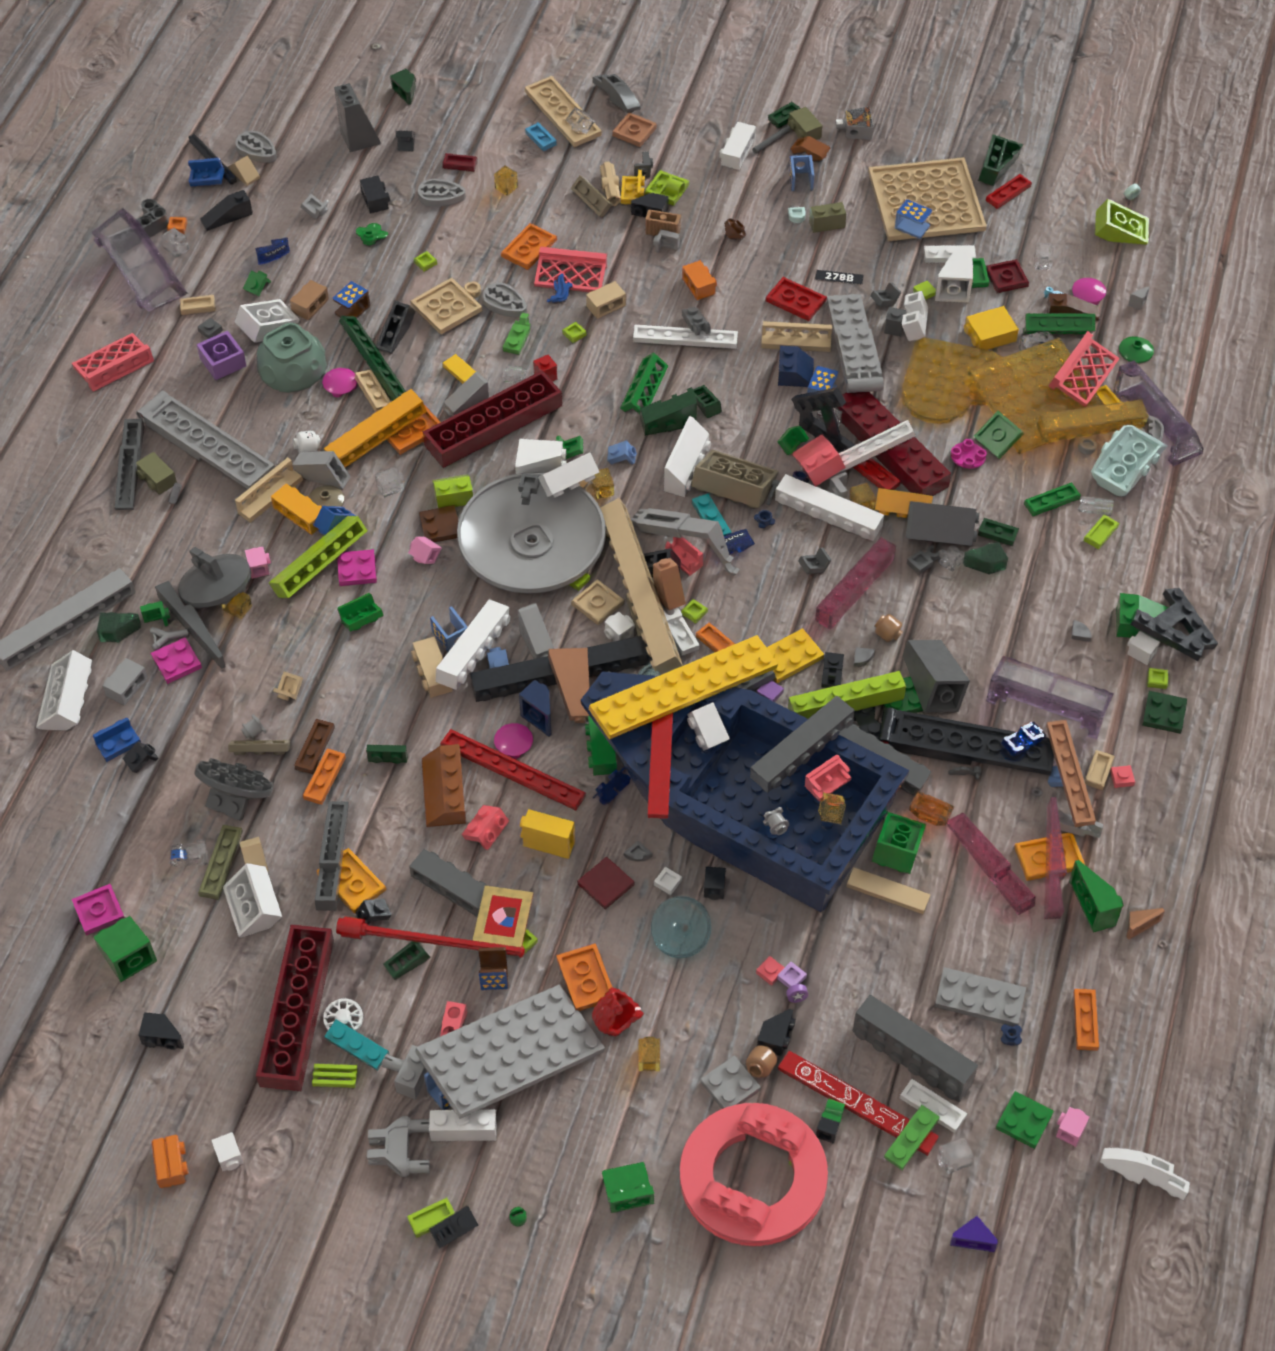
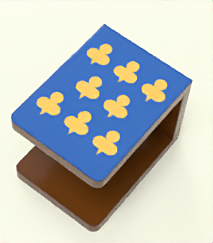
(353, 300)
(493, 968)

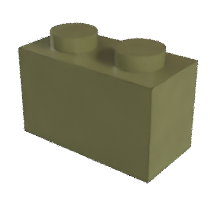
(805, 123)
(827, 217)
(155, 473)

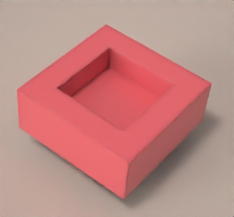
(1122, 776)
(769, 970)

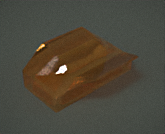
(931, 809)

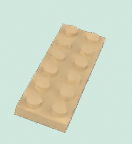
(557, 106)

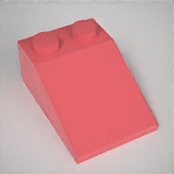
(819, 460)

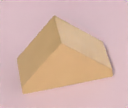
(244, 170)
(253, 852)

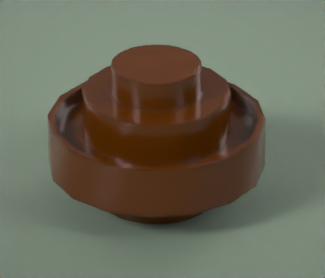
(734, 229)

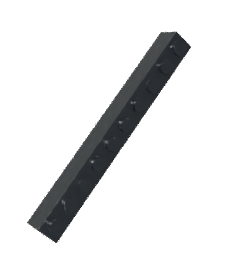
(517, 676)

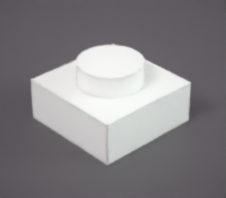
(667, 881)

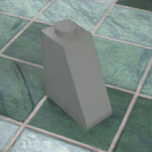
(467, 395)
(322, 468)
(534, 631)

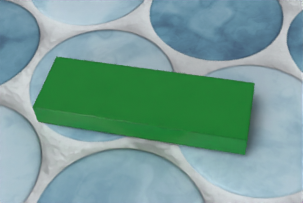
(1052, 499)

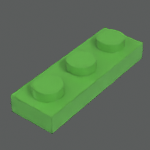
(911, 1137)

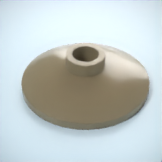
(327, 496)

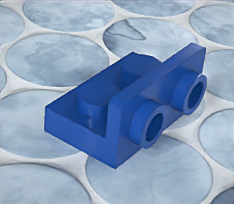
(116, 739)

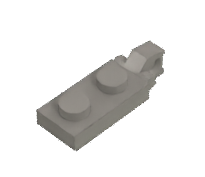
(1067, 825)

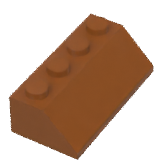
(443, 787)

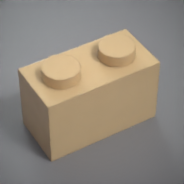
(606, 299)

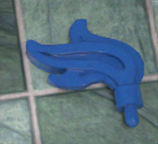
(562, 290)

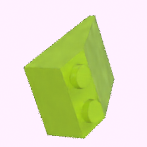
(1121, 224)

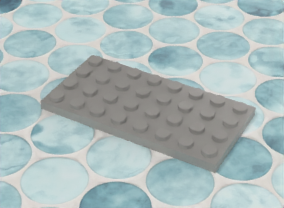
(509, 1051)

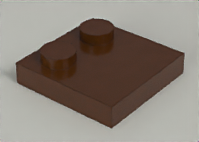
(439, 523)

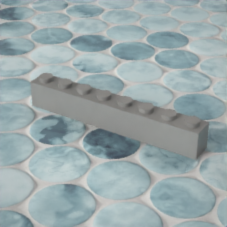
(64, 618)

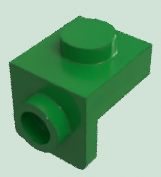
(256, 282)
(792, 438)
(573, 446)
(154, 612)

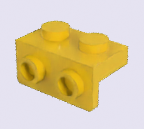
(632, 188)

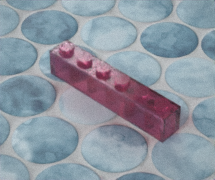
(855, 583)

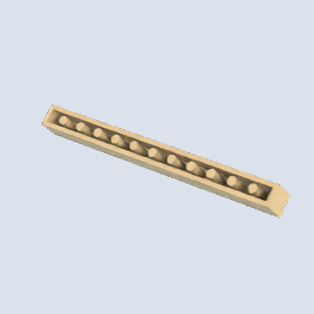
(641, 588)

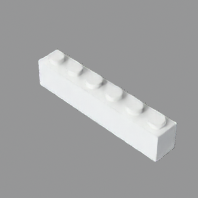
(829, 507)
(472, 644)

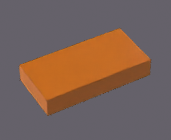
(713, 638)

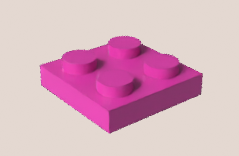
(356, 567)
(176, 660)
(98, 909)

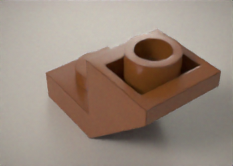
(810, 147)

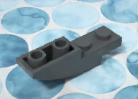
(618, 90)

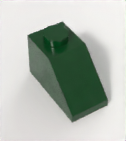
(404, 85)

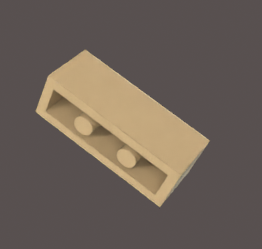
(428, 658)

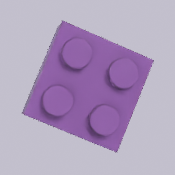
(221, 355)

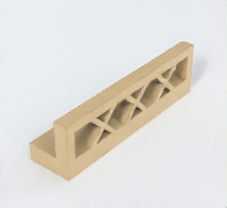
(806, 341)
(261, 501)

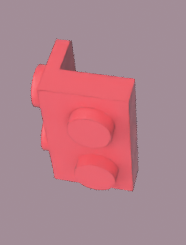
(486, 826)

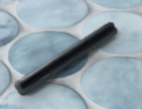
(208, 154)

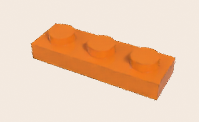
(324, 776)
(1086, 1019)

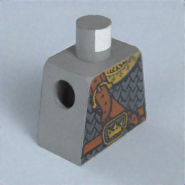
(857, 123)

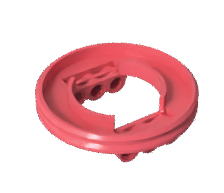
(732, 1213)

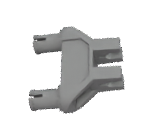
(397, 1146)

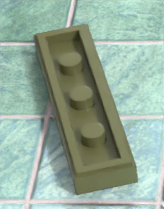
(220, 862)

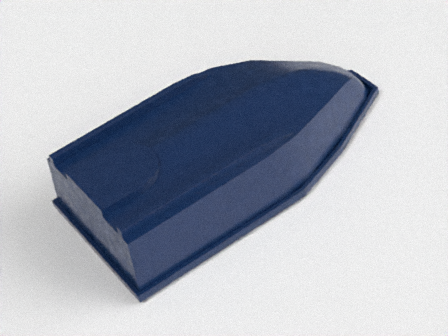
(724, 809)

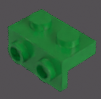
(359, 612)

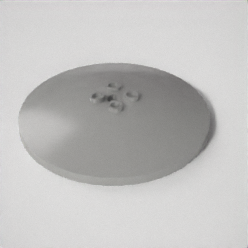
(497, 530)

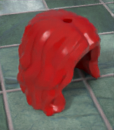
(615, 1012)

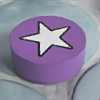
(797, 993)

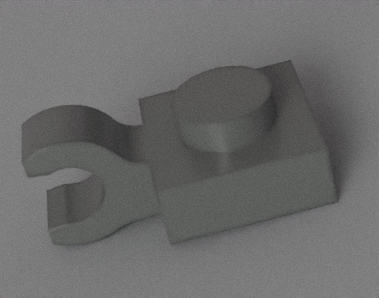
(528, 485)

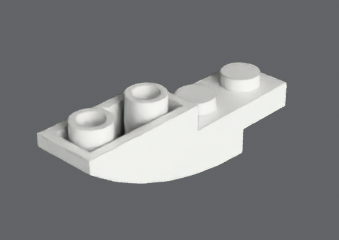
(1139, 1165)

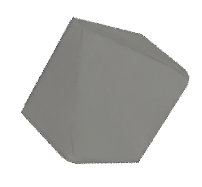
(1138, 298)

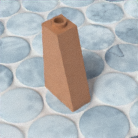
(572, 678)

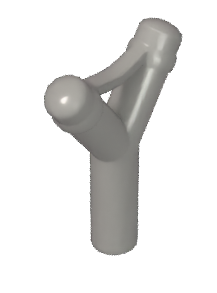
(165, 636)

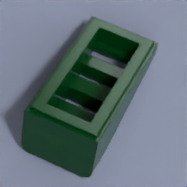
(707, 402)
(416, 960)

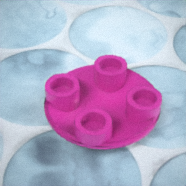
(1089, 290)
(339, 381)
(968, 454)
(513, 740)

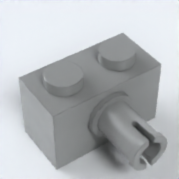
(410, 1075)

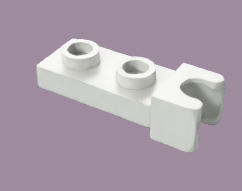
(681, 633)

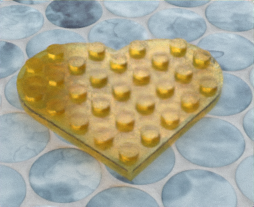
(939, 382)

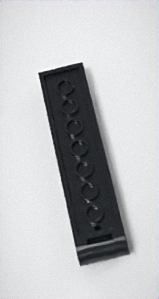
(959, 742)

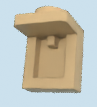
(288, 686)

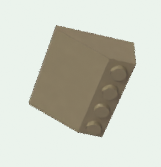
(733, 478)

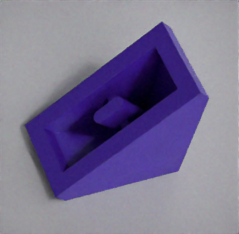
(974, 1236)

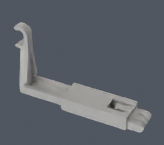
(680, 524)

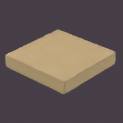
(597, 602)

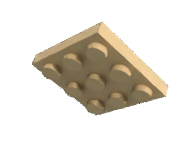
(446, 306)

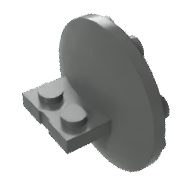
(213, 579)
(231, 786)

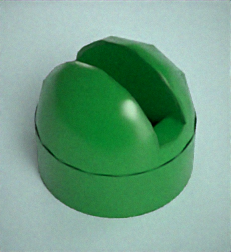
(519, 1219)

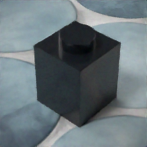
(714, 883)

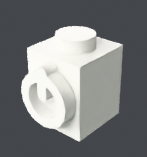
(619, 627)

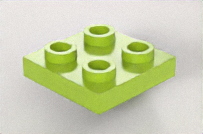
(668, 185)

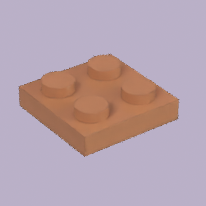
(634, 129)

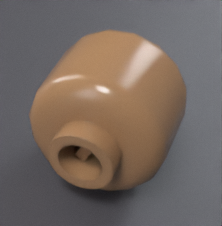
(888, 628)
(761, 1061)

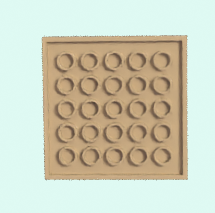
(935, 184)

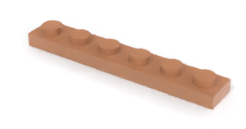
(1070, 773)

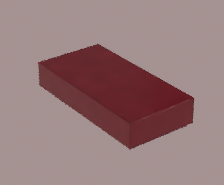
(459, 162)

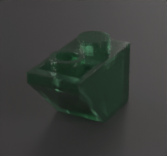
(986, 559)
(117, 626)

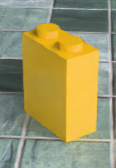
(991, 328)
(548, 833)

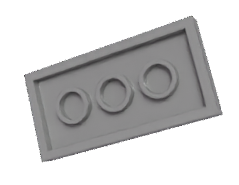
(980, 997)

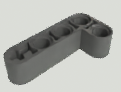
(153, 218)

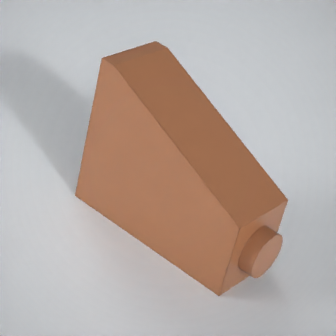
(668, 583)

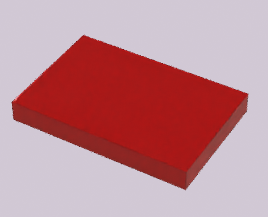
(796, 299)

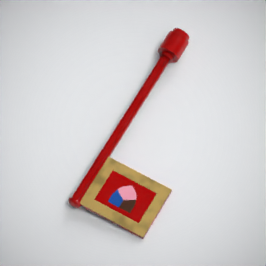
(499, 924)

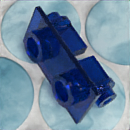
(606, 791)

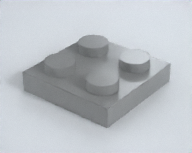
(730, 1083)

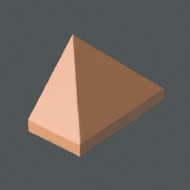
(1142, 920)

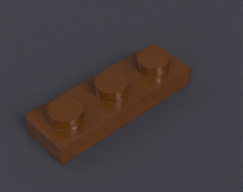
(314, 746)

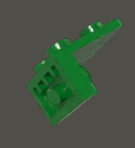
(628, 1187)

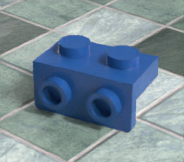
(205, 172)

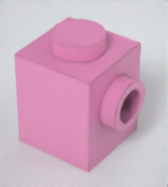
(424, 550)
(258, 562)
(1072, 1126)

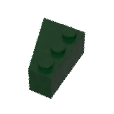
(998, 159)
(669, 414)

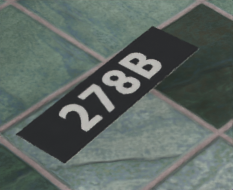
(839, 277)

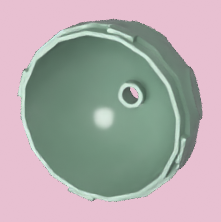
(290, 358)

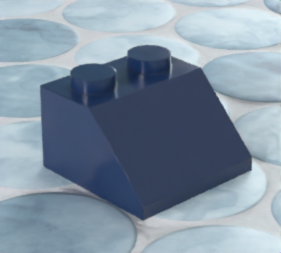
(794, 367)
(536, 706)

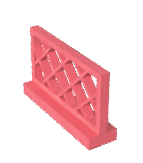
(572, 259)
(1071, 362)
(112, 370)

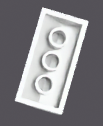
(685, 456)
(64, 692)

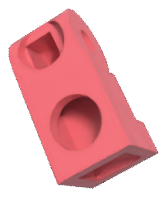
(453, 1017)

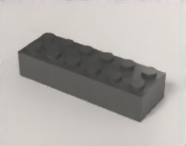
(914, 1048)

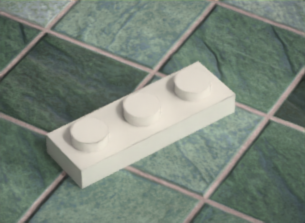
(941, 254)
(917, 1095)

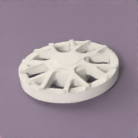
(344, 1015)

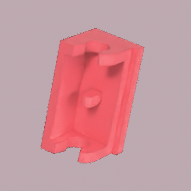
(690, 556)
(827, 777)

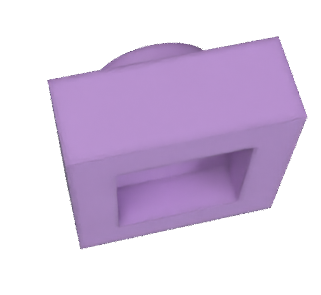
(791, 975)

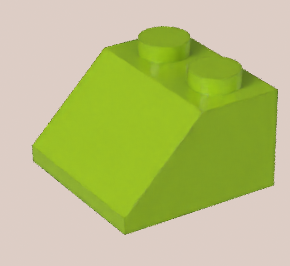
(453, 491)

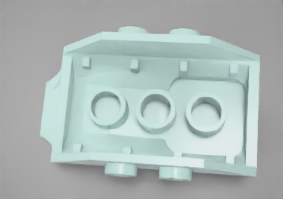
(1126, 459)

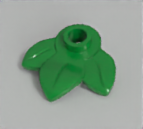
(371, 233)

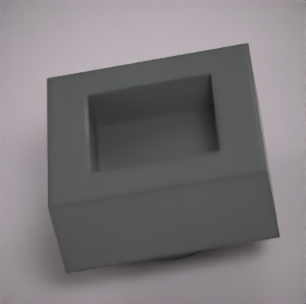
(210, 328)

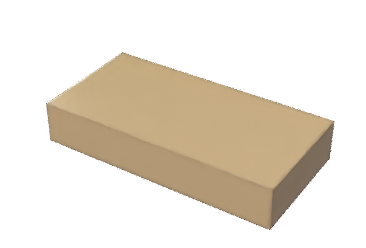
(197, 304)
(1099, 769)

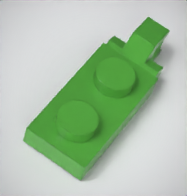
(517, 335)

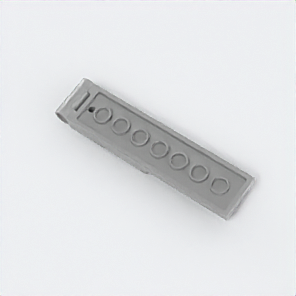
(855, 344)
(203, 440)

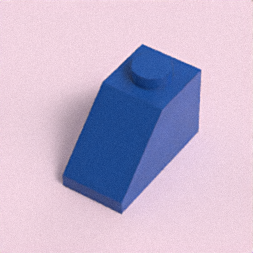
(329, 517)

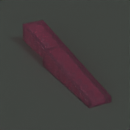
(992, 863)
(1055, 864)

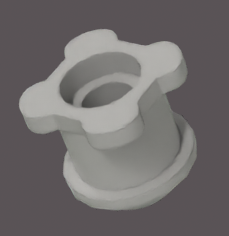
(253, 728)
(775, 820)

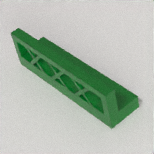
(1059, 323)
(642, 381)

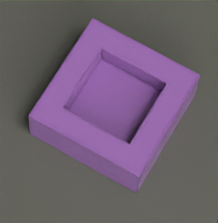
(771, 691)

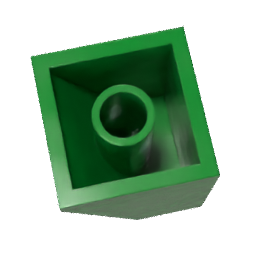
(125, 948)

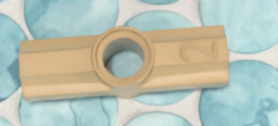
(610, 183)

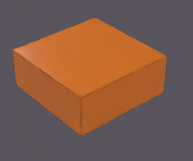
(178, 223)

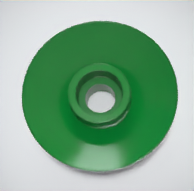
(1136, 349)

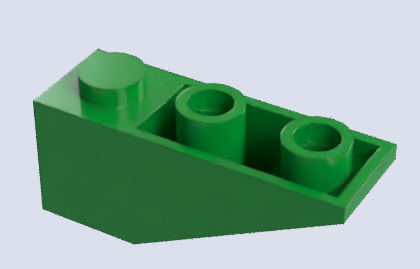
(602, 754)

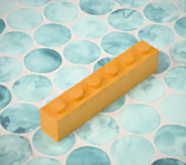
(377, 428)

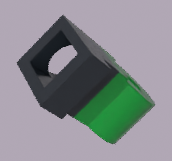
(830, 1121)

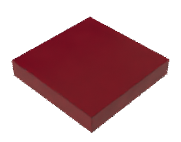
(1007, 276)
(605, 882)

